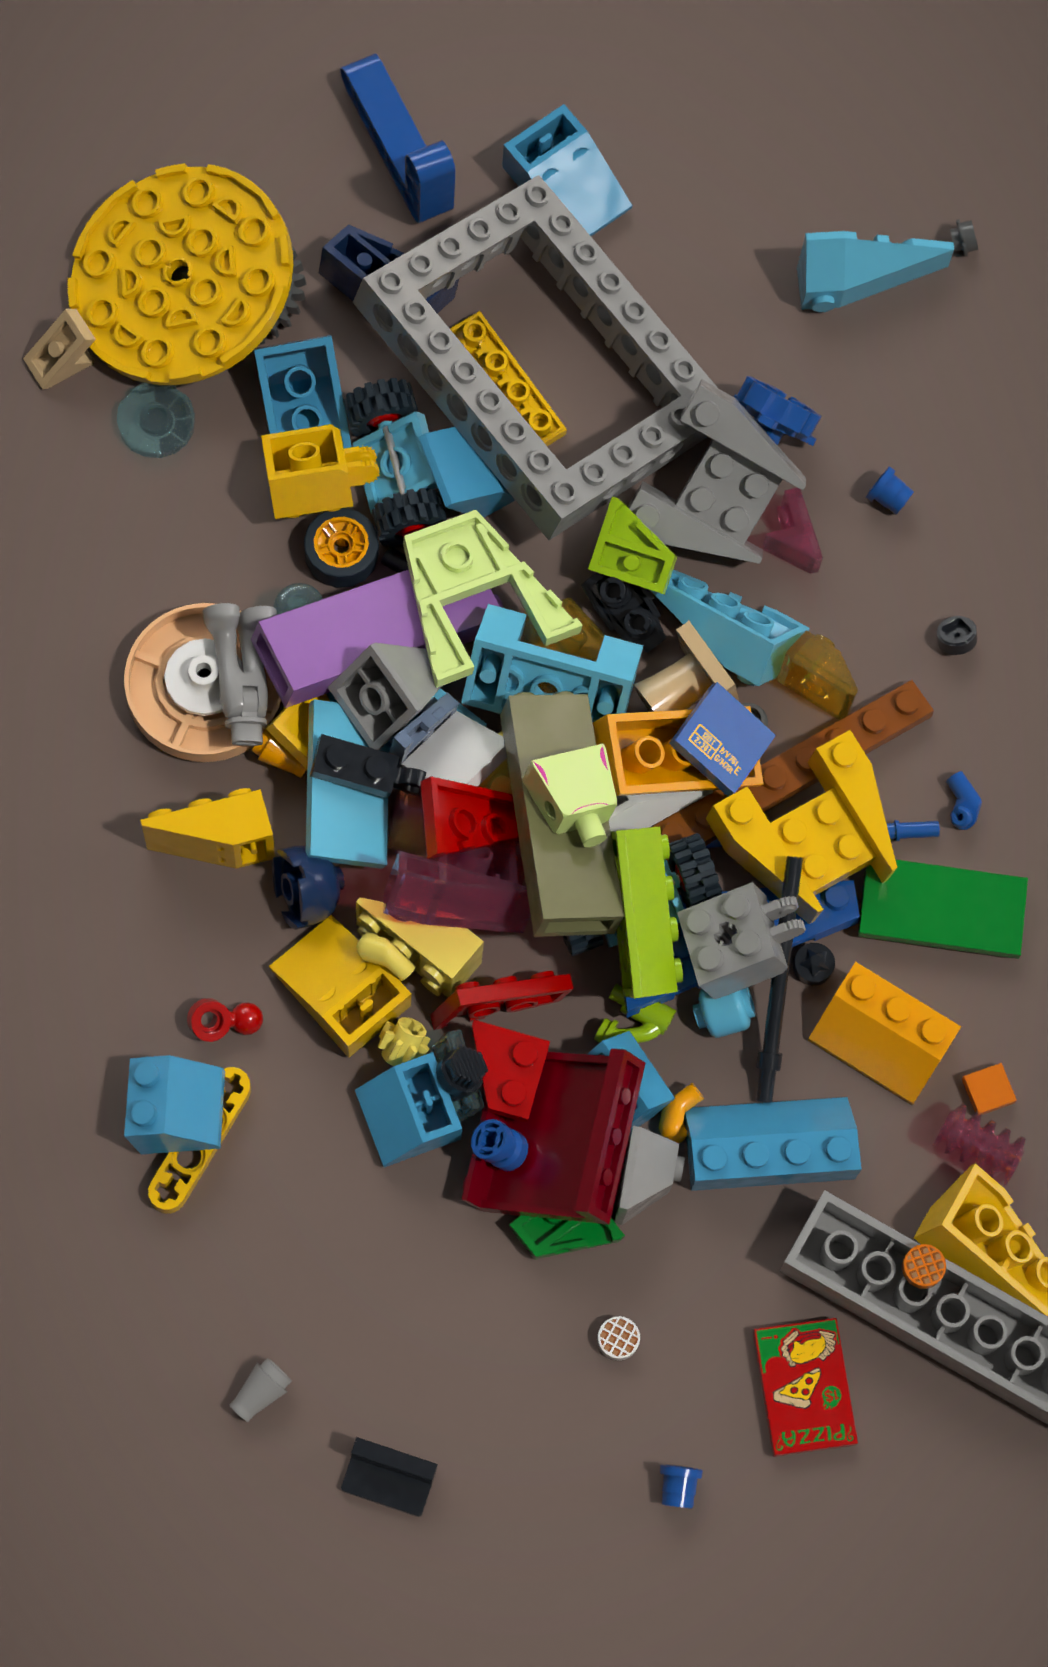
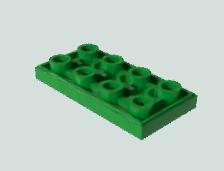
(945, 908)

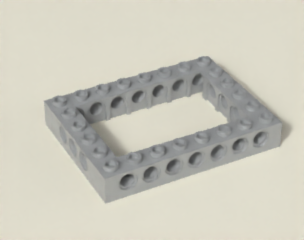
(548, 493)

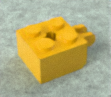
(313, 470)

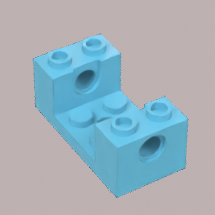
(510, 667)

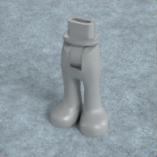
(241, 692)

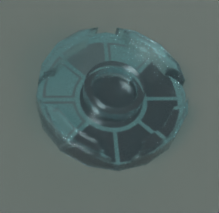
(156, 420)

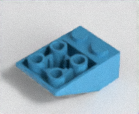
(570, 165)

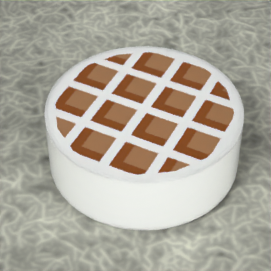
(618, 1338)

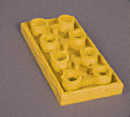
(508, 375)

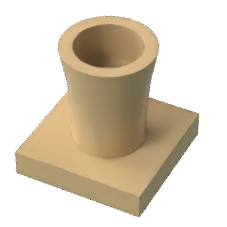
(686, 679)

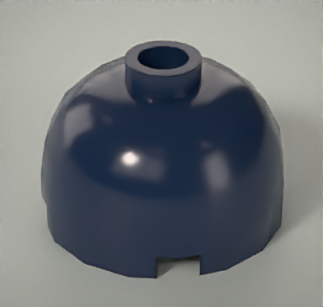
(307, 885)

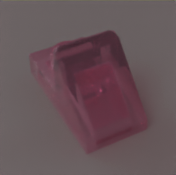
(797, 539)

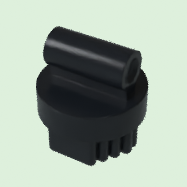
(461, 1072)

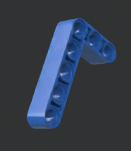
(420, 171)

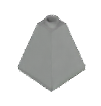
(384, 690)

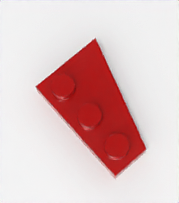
(465, 817)
(507, 991)

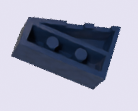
(357, 254)

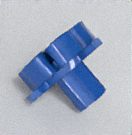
(777, 414)

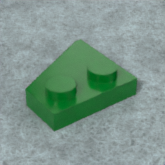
(554, 1236)

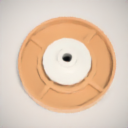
(176, 688)

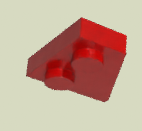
(513, 1068)

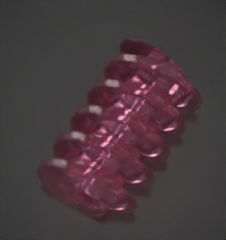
(981, 1142)

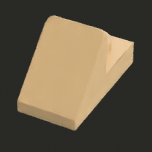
(61, 350)

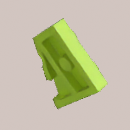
(631, 551)

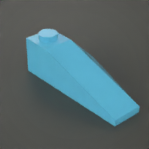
(843, 269)
(738, 636)

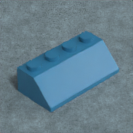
(772, 1143)

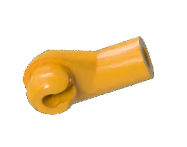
(673, 1114)

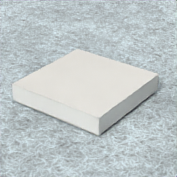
(459, 751)

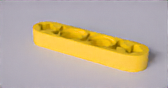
(183, 1190)

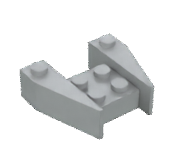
(726, 486)

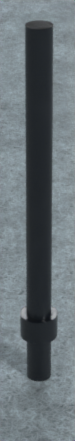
(769, 1058)

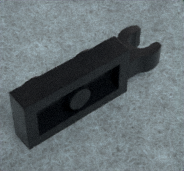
(363, 768)

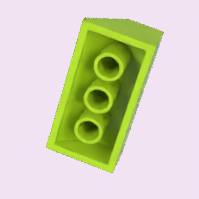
(647, 929)

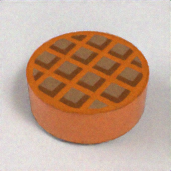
(924, 1266)

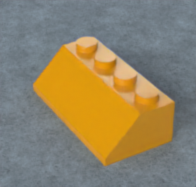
(644, 759)

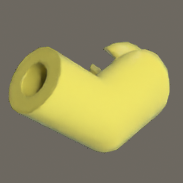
(384, 953)

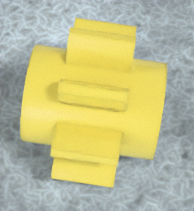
(403, 1041)

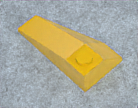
(985, 1237)

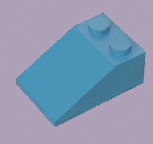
(302, 386)

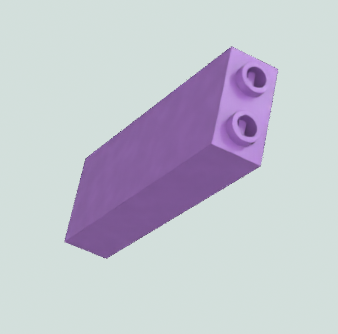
(320, 640)

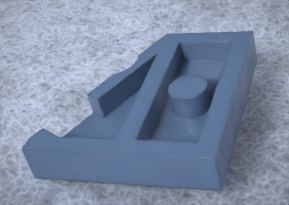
(420, 729)

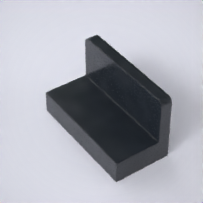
(389, 1477)

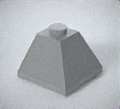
(647, 1172)

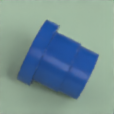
(890, 491)
(679, 1485)

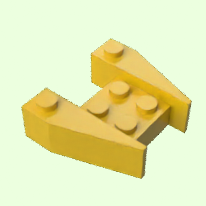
(831, 832)

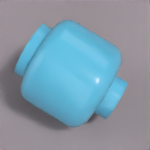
(725, 1014)

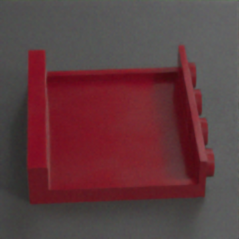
(573, 1141)

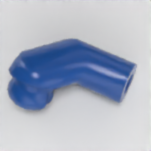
(967, 802)

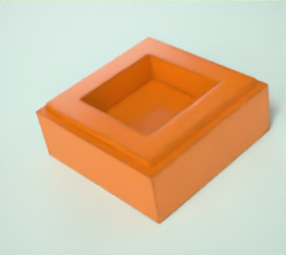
(989, 1089)

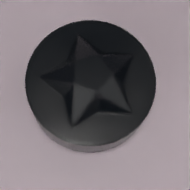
(957, 635)
(814, 964)

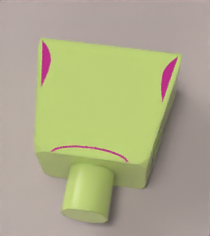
(574, 792)

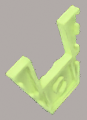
(461, 561)

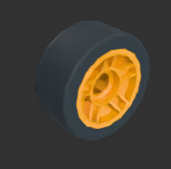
(344, 529)

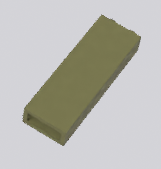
(567, 884)

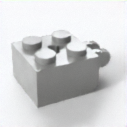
(736, 939)

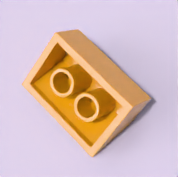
(884, 1033)

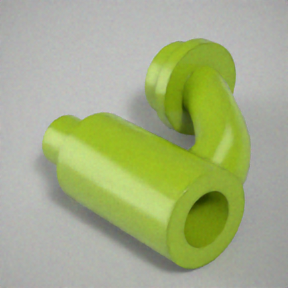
(654, 1019)

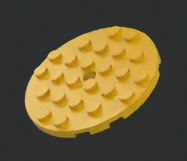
(190, 327)

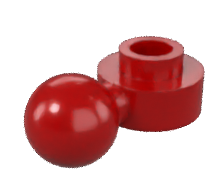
(244, 1018)

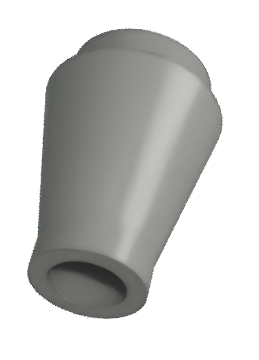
(261, 1388)

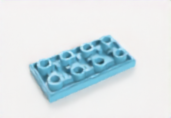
(340, 820)

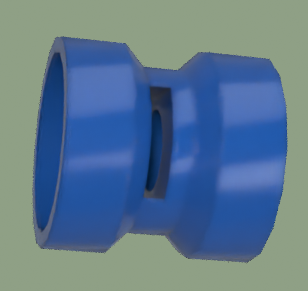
(499, 1145)

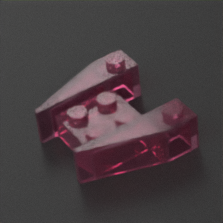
(452, 890)

